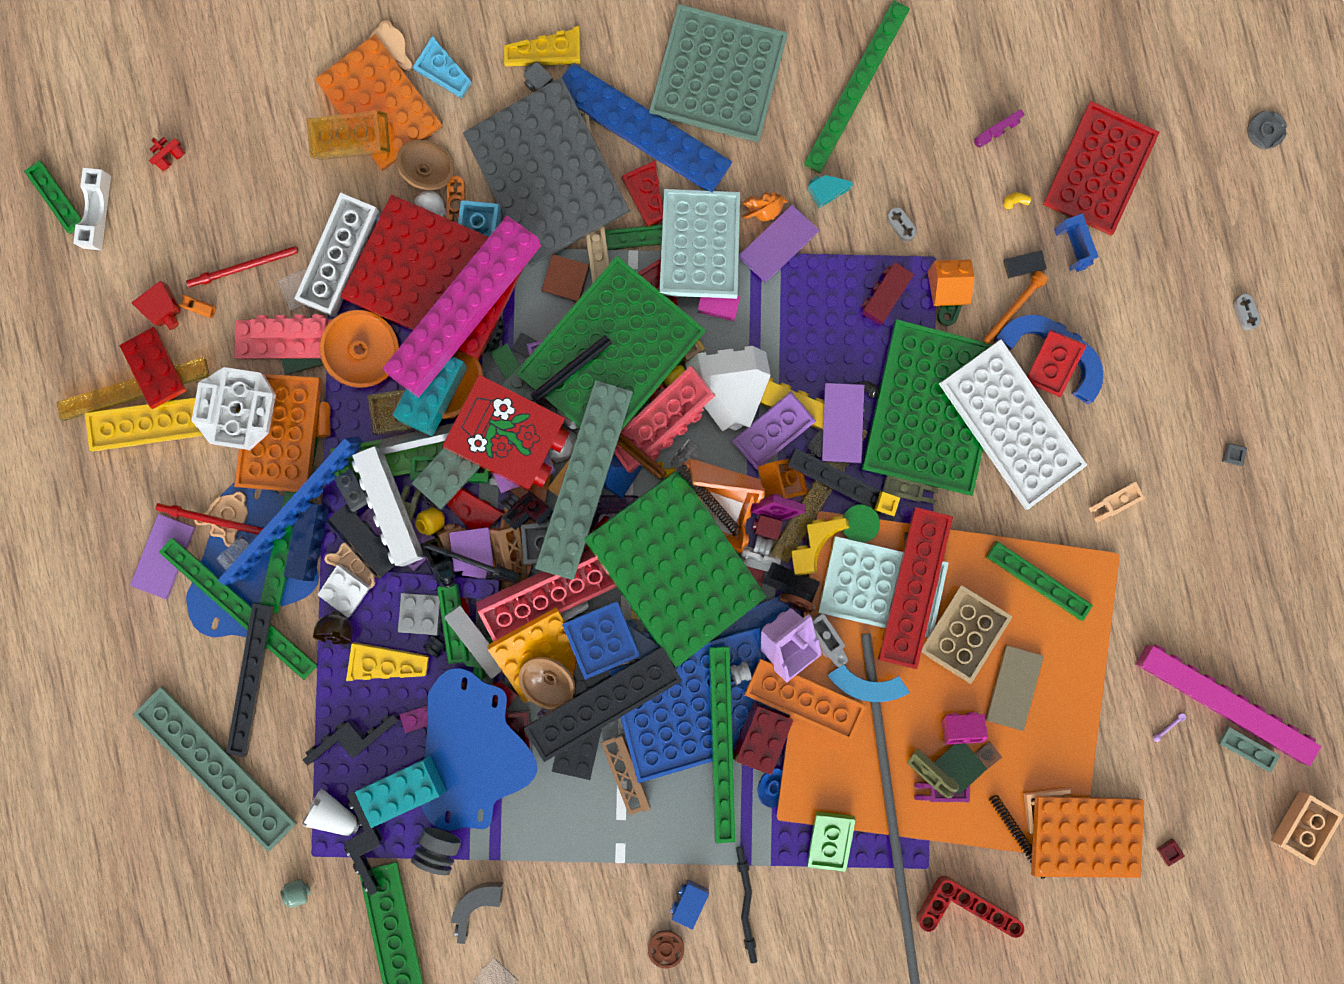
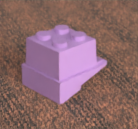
(790, 643)

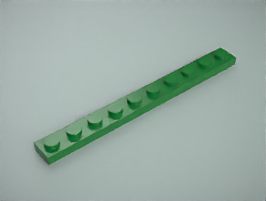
(856, 86)
(274, 581)
(235, 606)
(722, 744)

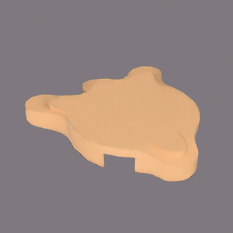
(394, 43)
(228, 507)
(349, 560)

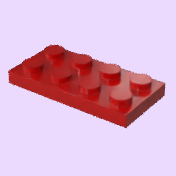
(152, 368)

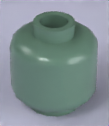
(295, 893)

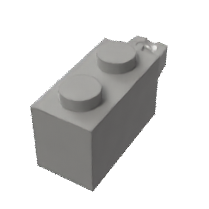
(829, 640)

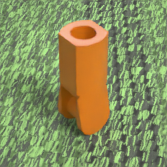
(198, 307)
(323, 422)

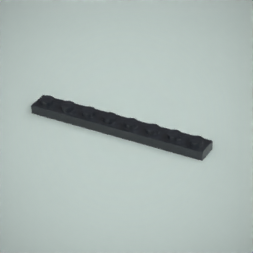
(250, 679)

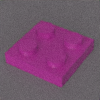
(778, 507)

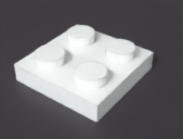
(344, 590)

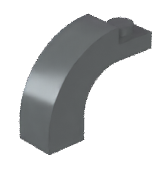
(481, 895)

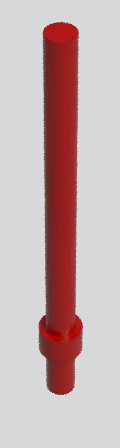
(207, 277)
(177, 511)

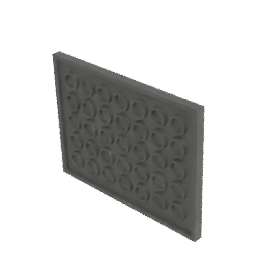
(547, 169)

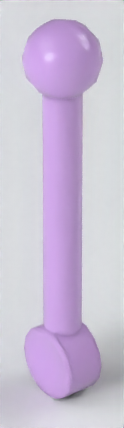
(1180, 717)

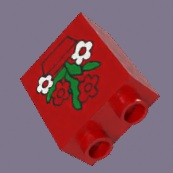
(506, 434)

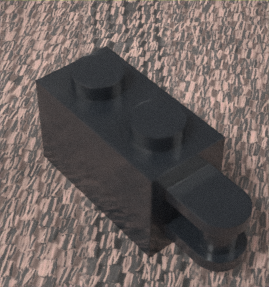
(439, 564)

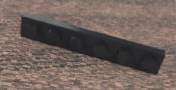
(834, 478)

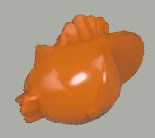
(764, 208)

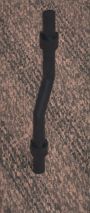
(743, 868)

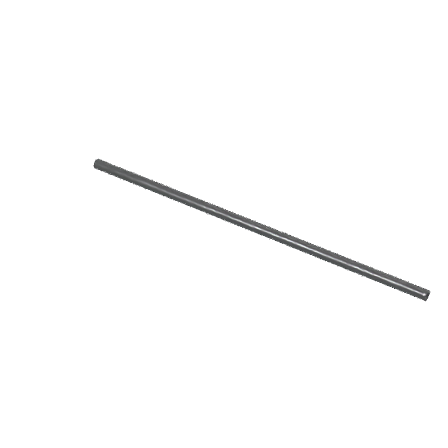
(891, 816)

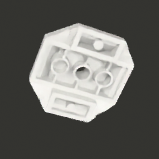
(217, 405)

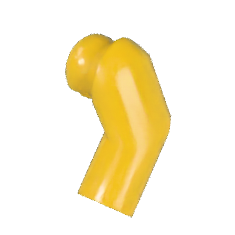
(1014, 198)

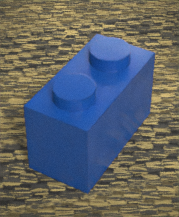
(689, 904)

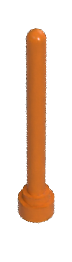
(1037, 280)

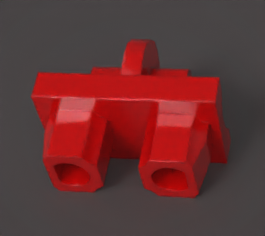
(159, 158)

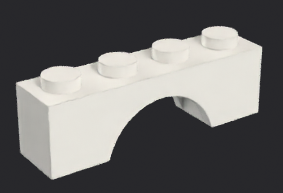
(90, 230)

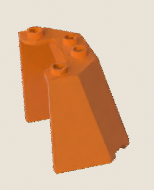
(730, 485)

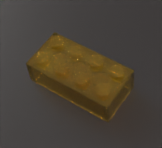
(348, 135)

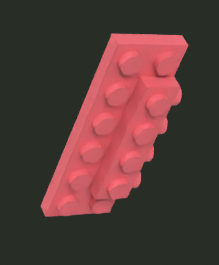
(279, 337)
(666, 417)

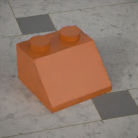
(951, 282)
(782, 480)

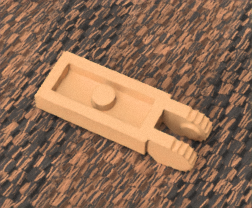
(1118, 501)

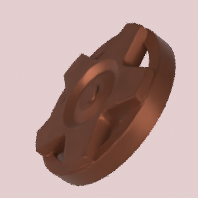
(797, 602)
(666, 949)

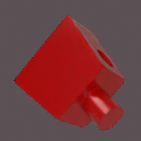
(159, 305)

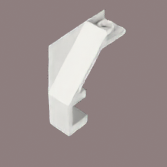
(737, 382)

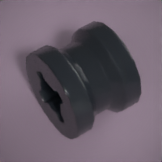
(510, 500)
(435, 646)

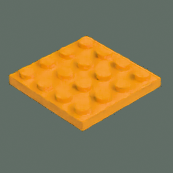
(535, 639)

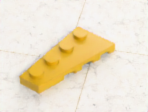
(546, 50)
(381, 662)

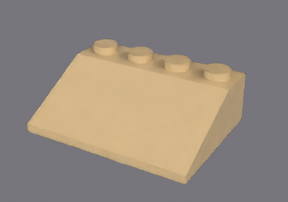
(966, 634)

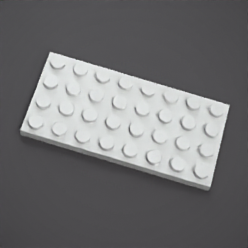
(1013, 424)

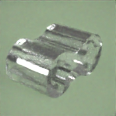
(233, 552)

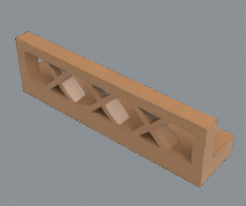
(502, 552)
(626, 758)

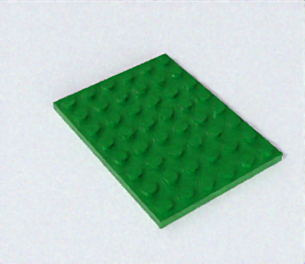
(646, 342)
(914, 423)
(675, 568)

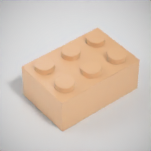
(1307, 828)

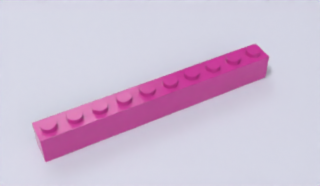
(1228, 705)

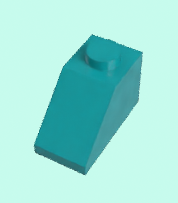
(827, 189)

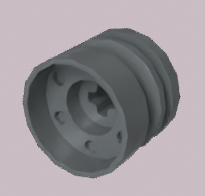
(436, 851)

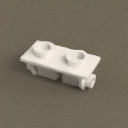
(758, 560)

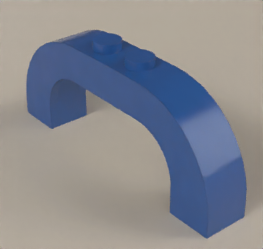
(1089, 363)

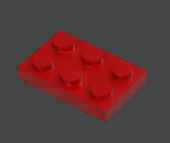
(1055, 363)

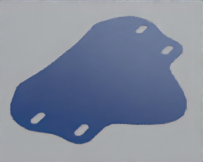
(203, 609)
(472, 751)

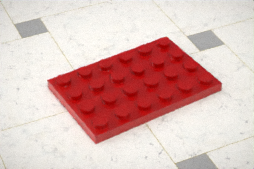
(1101, 167)

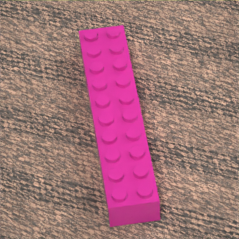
(462, 306)

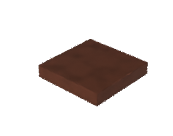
(565, 278)

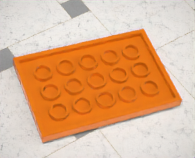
(374, 81)
(286, 454)
(1087, 837)

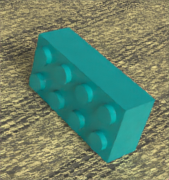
(428, 409)
(400, 791)

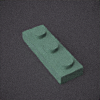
(1248, 749)

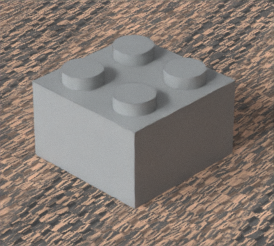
(420, 614)

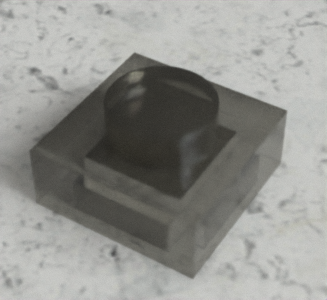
(988, 754)

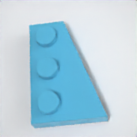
(441, 69)

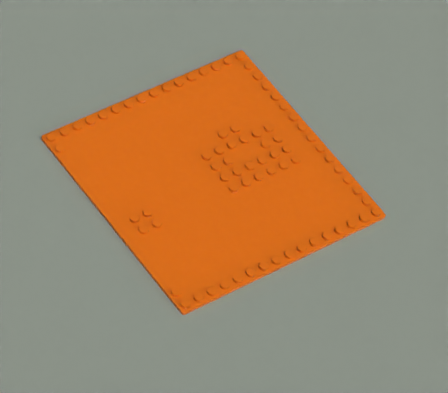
(1061, 726)

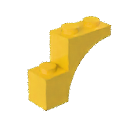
(819, 532)

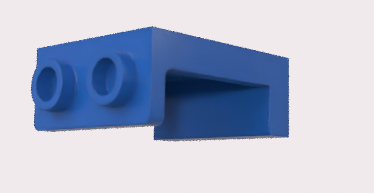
(1080, 241)

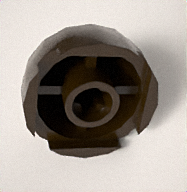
(334, 628)

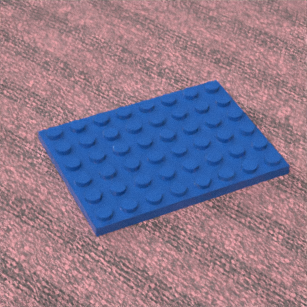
(675, 726)

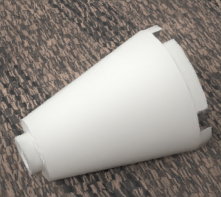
(330, 815)

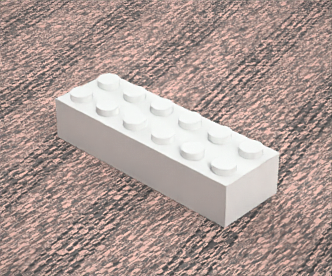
(337, 254)
(387, 506)

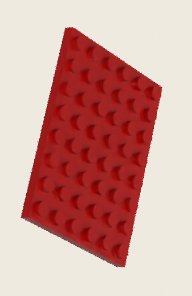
(411, 265)

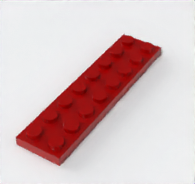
(915, 588)

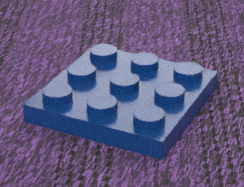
(601, 640)

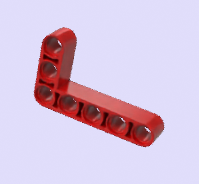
(968, 904)

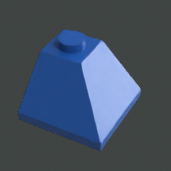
(618, 478)

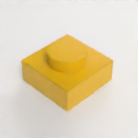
(887, 503)

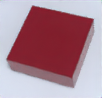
(1170, 852)

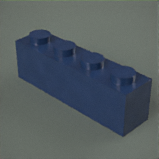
(306, 543)

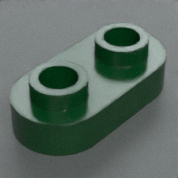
(953, 312)

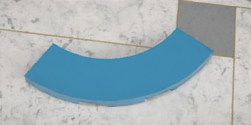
(868, 690)

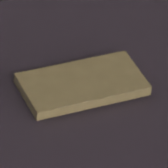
(1014, 688)

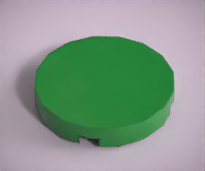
(862, 522)

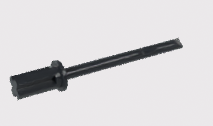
(498, 571)

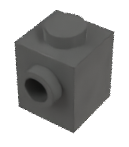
(536, 77)

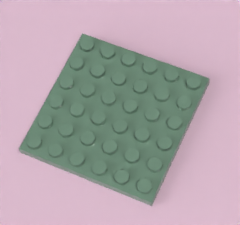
(718, 73)

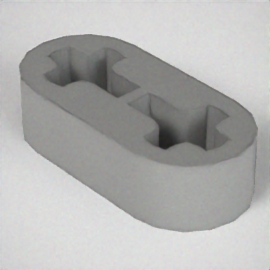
(897, 227)
(1246, 312)

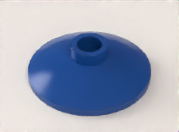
(769, 788)

